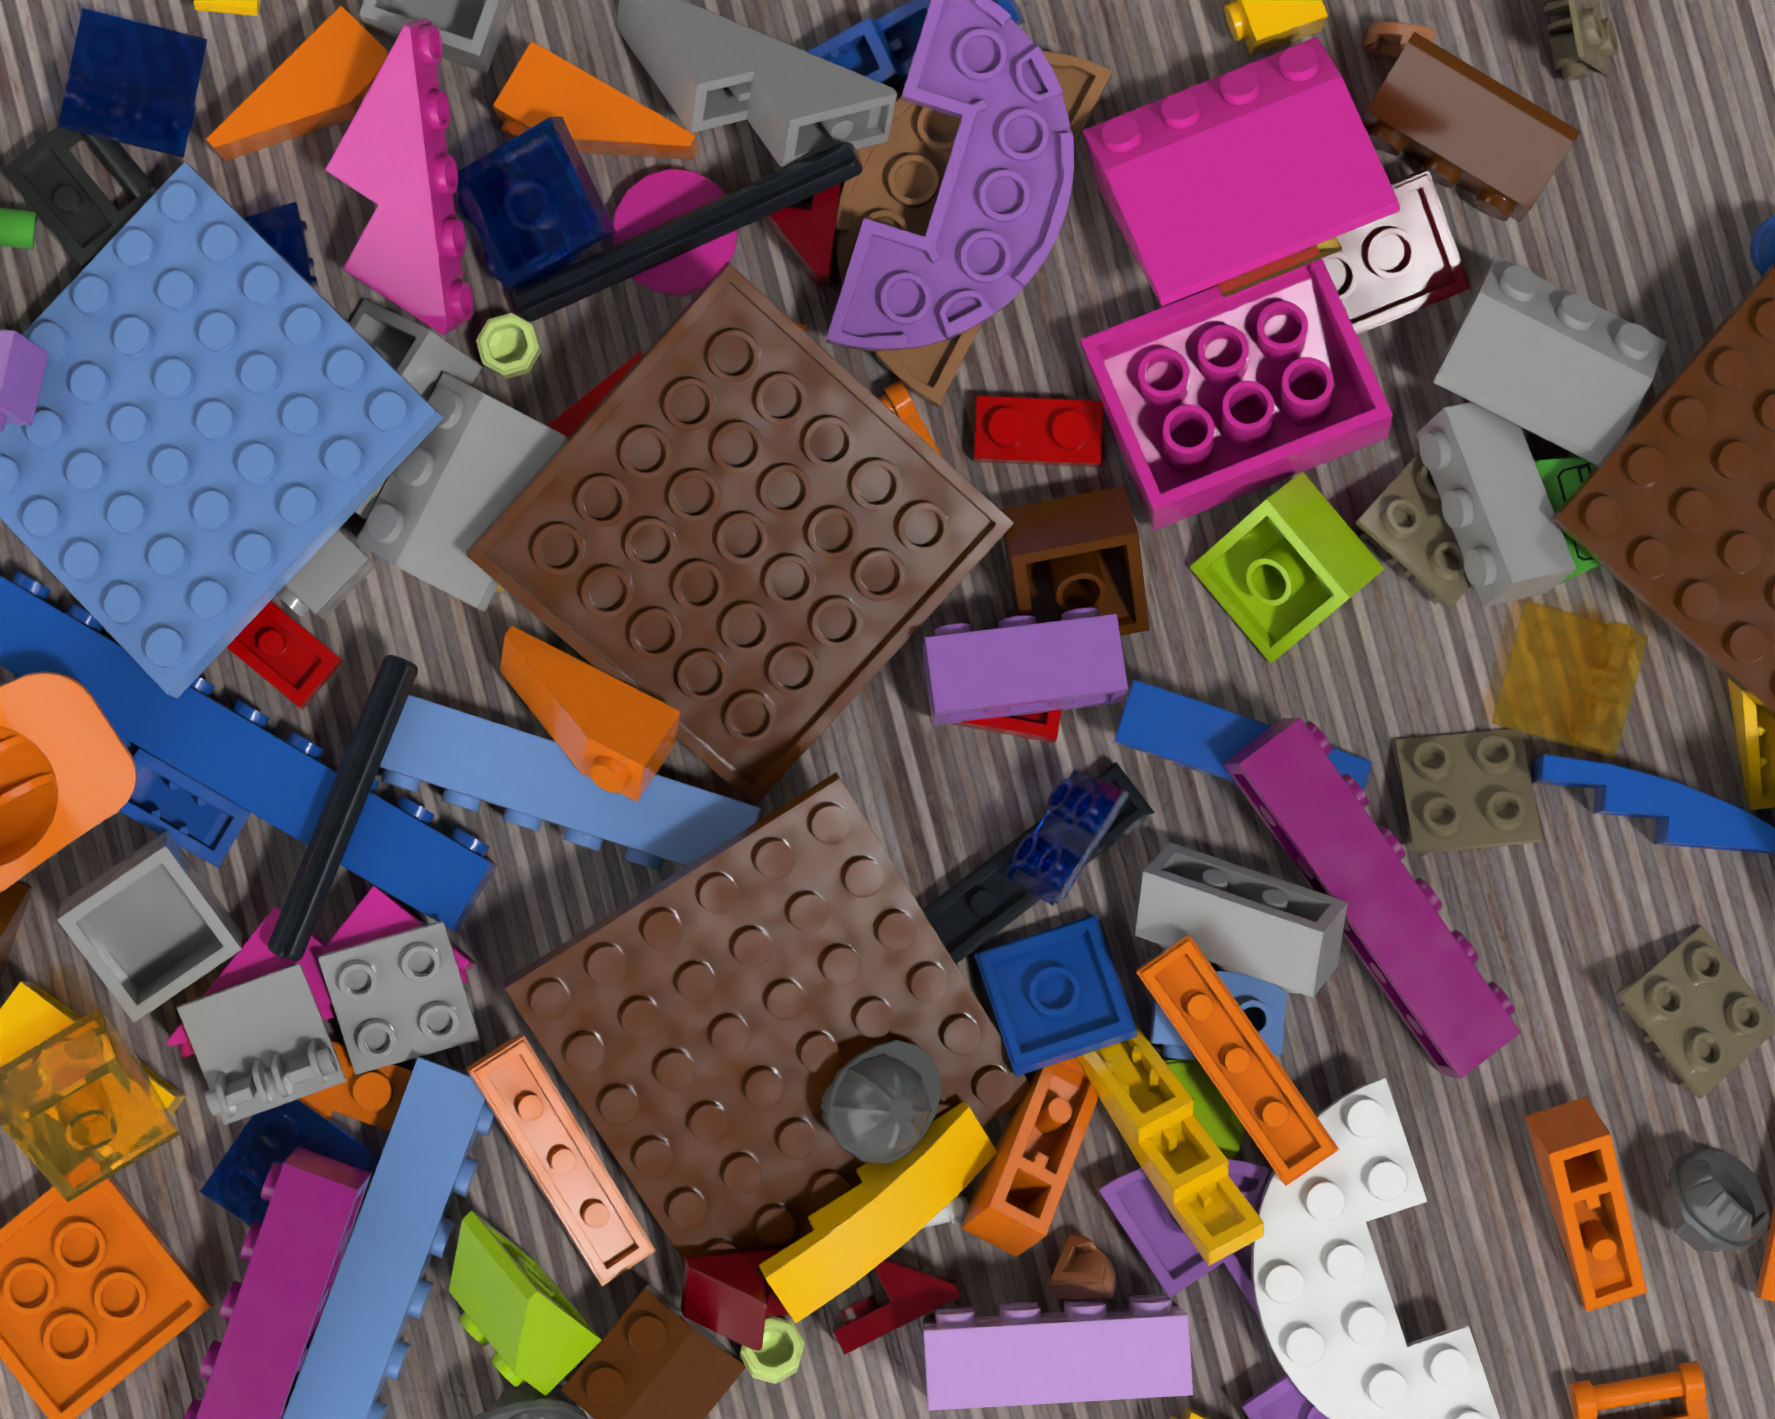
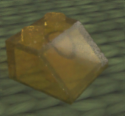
(82, 1106)

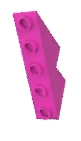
(402, 164)
(373, 918)

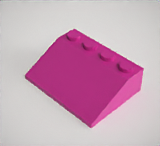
(1239, 171)
(1235, 391)

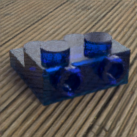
(533, 204)

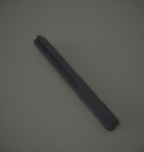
(688, 231)

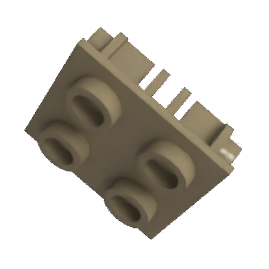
(1588, 45)
(1412, 528)
(1467, 791)
(1697, 1012)

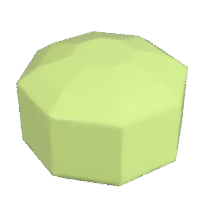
(508, 346)
(779, 1353)

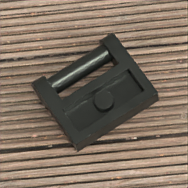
(70, 198)

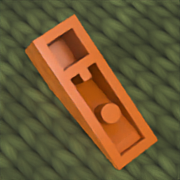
(308, 91)
(594, 112)
(597, 720)
(1033, 1159)
(1587, 1202)

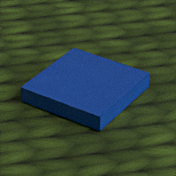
(1055, 995)

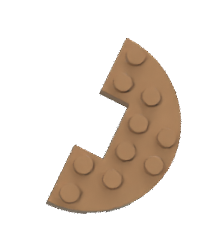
(901, 190)

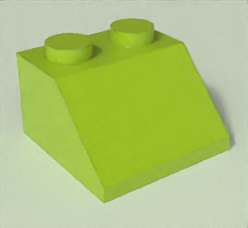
(1286, 567)
(516, 1308)

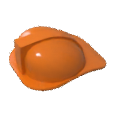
(57, 769)

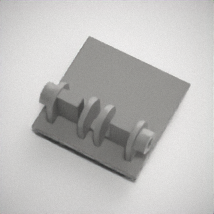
(399, 997)
(261, 1044)

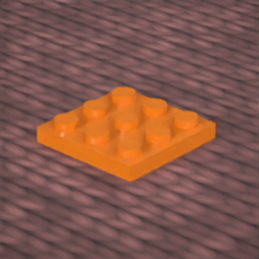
(87, 1296)

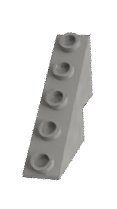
(730, 73)

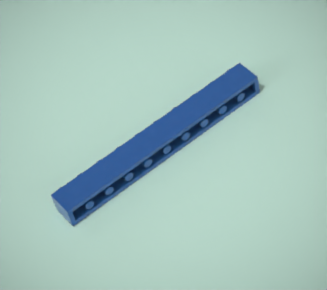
(241, 758)

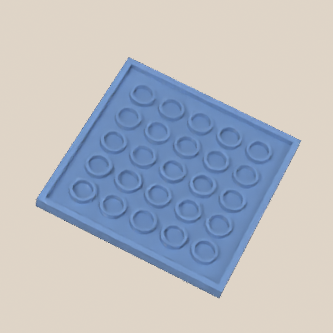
(196, 430)

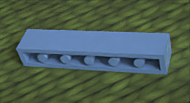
(539, 782)
(392, 1246)

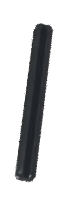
(342, 808)

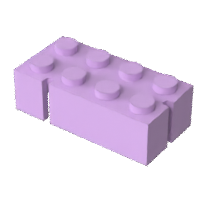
(1057, 1355)

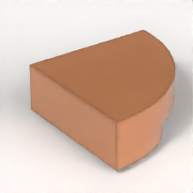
(1390, 38)
(1083, 1271)

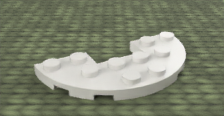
(1326, 1291)

